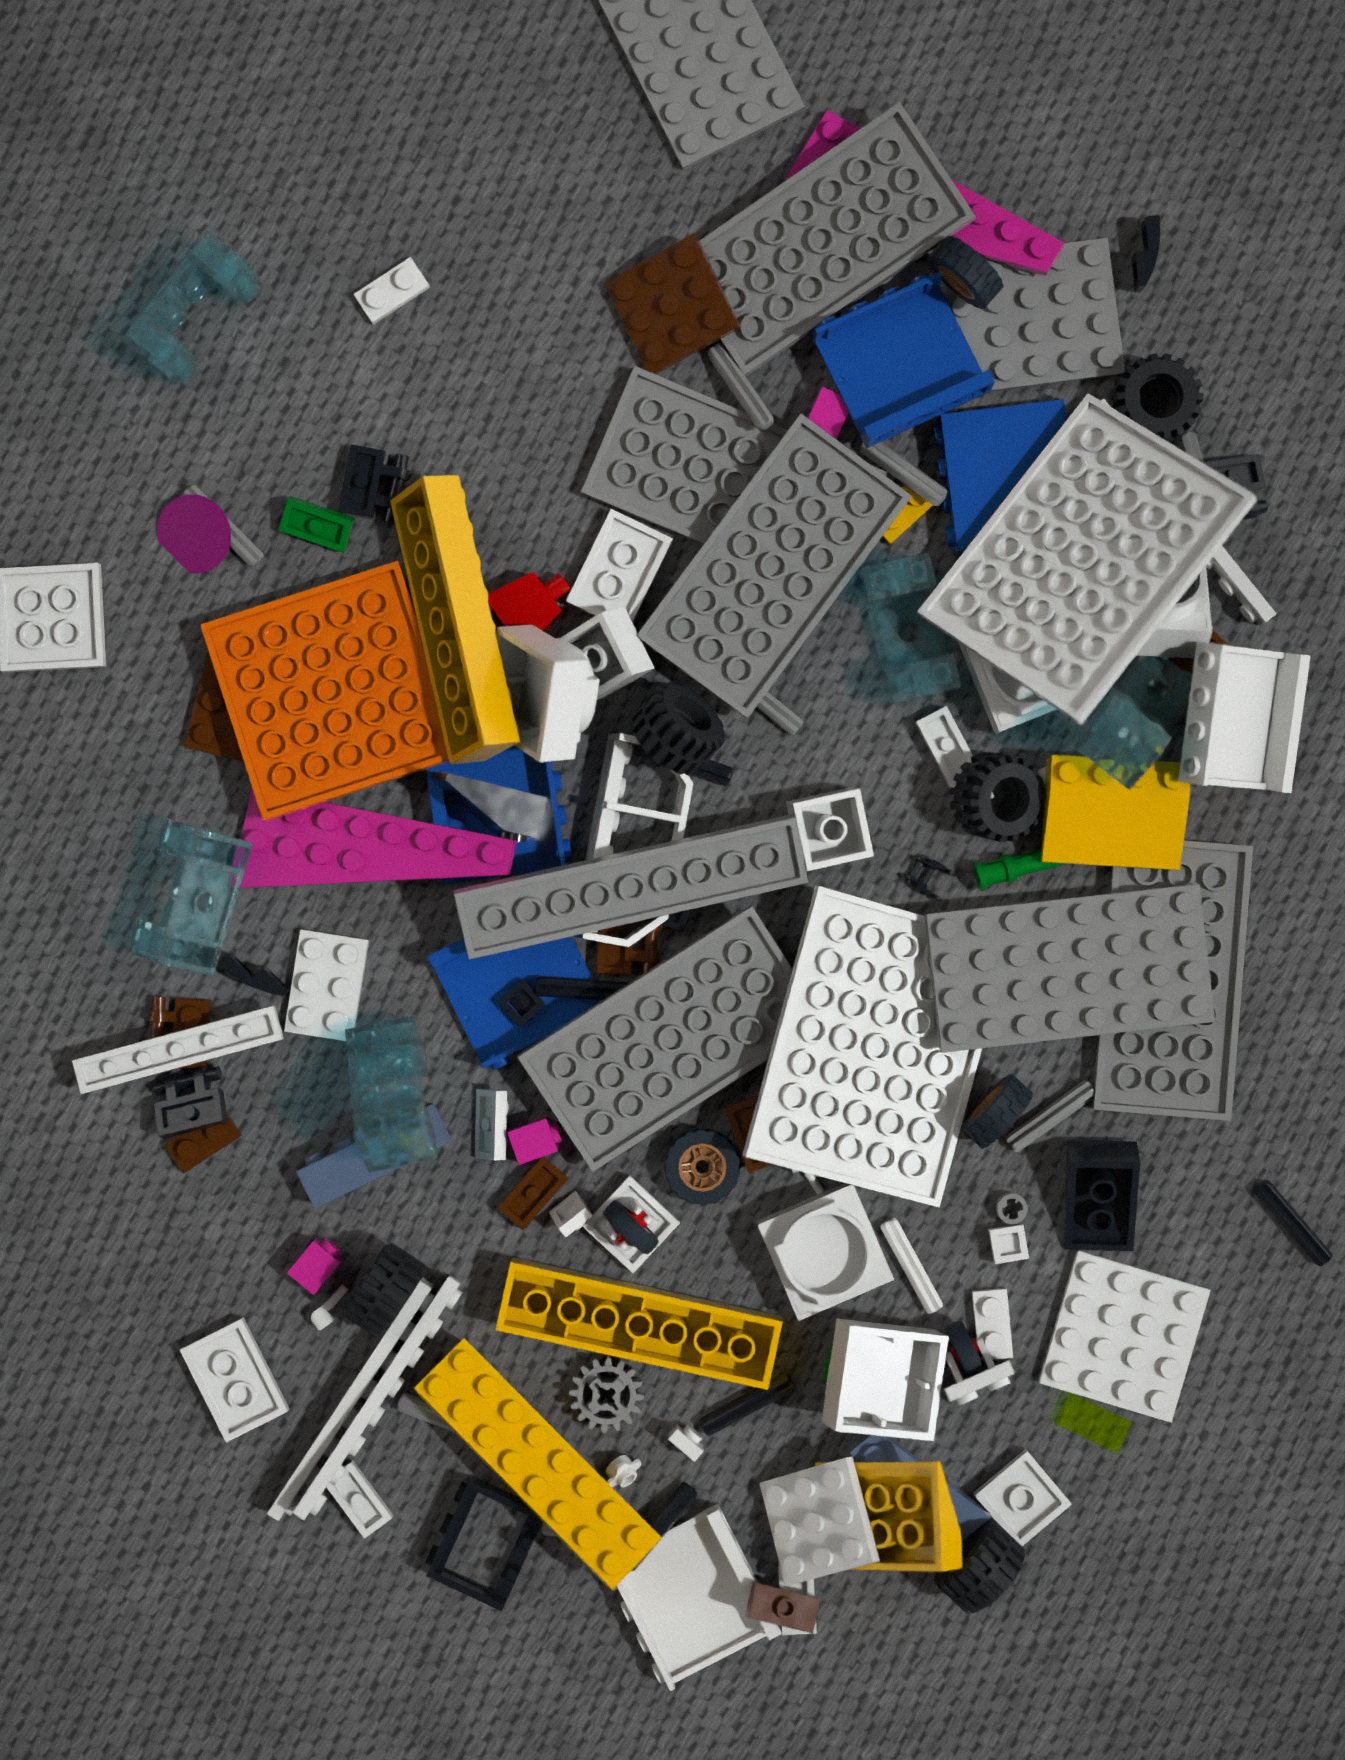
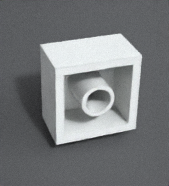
(613, 650)
(832, 828)

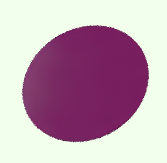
(194, 532)

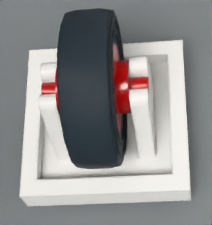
(631, 1224)
(967, 1354)

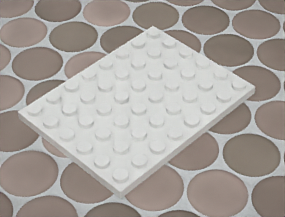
(1086, 557)
(858, 1059)

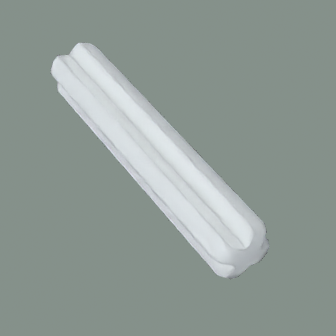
(911, 1265)

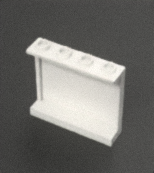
(1244, 718)
(693, 1598)

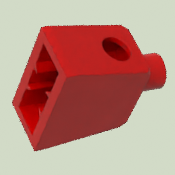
(529, 601)

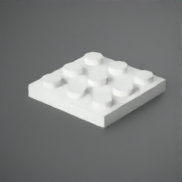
(51, 618)
(819, 1521)

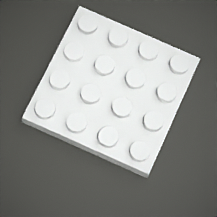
(1124, 1336)

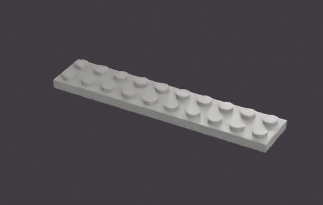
(631, 886)

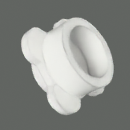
(622, 1471)

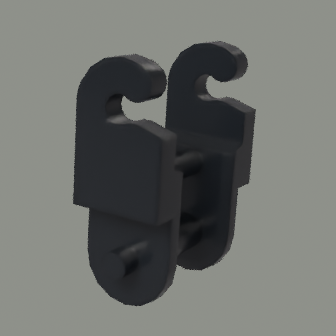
(922, 886)

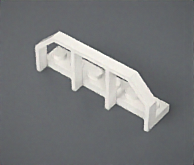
(607, 819)

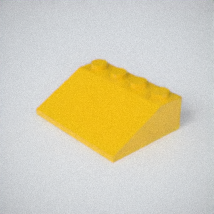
(1103, 823)
(910, 1516)

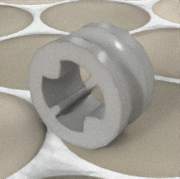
(1020, 1213)

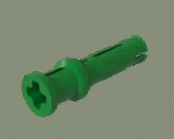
(1009, 868)

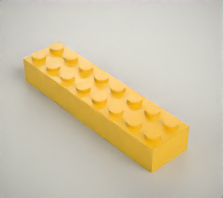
(454, 619)
(639, 1323)
(537, 1464)

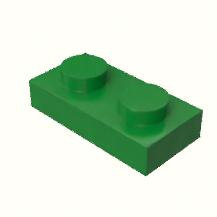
(317, 524)

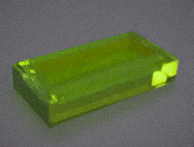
(1093, 1422)

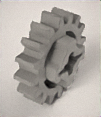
(618, 1383)

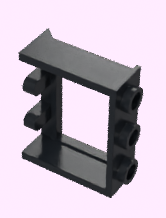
(451, 1528)

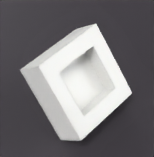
(570, 1214)
(1008, 1243)
(687, 1441)

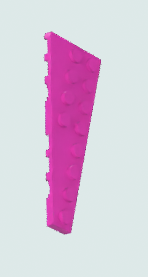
(994, 232)
(363, 846)

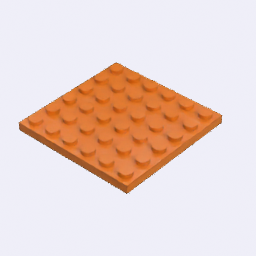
(328, 690)

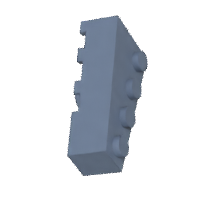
(345, 1169)
(886, 1449)

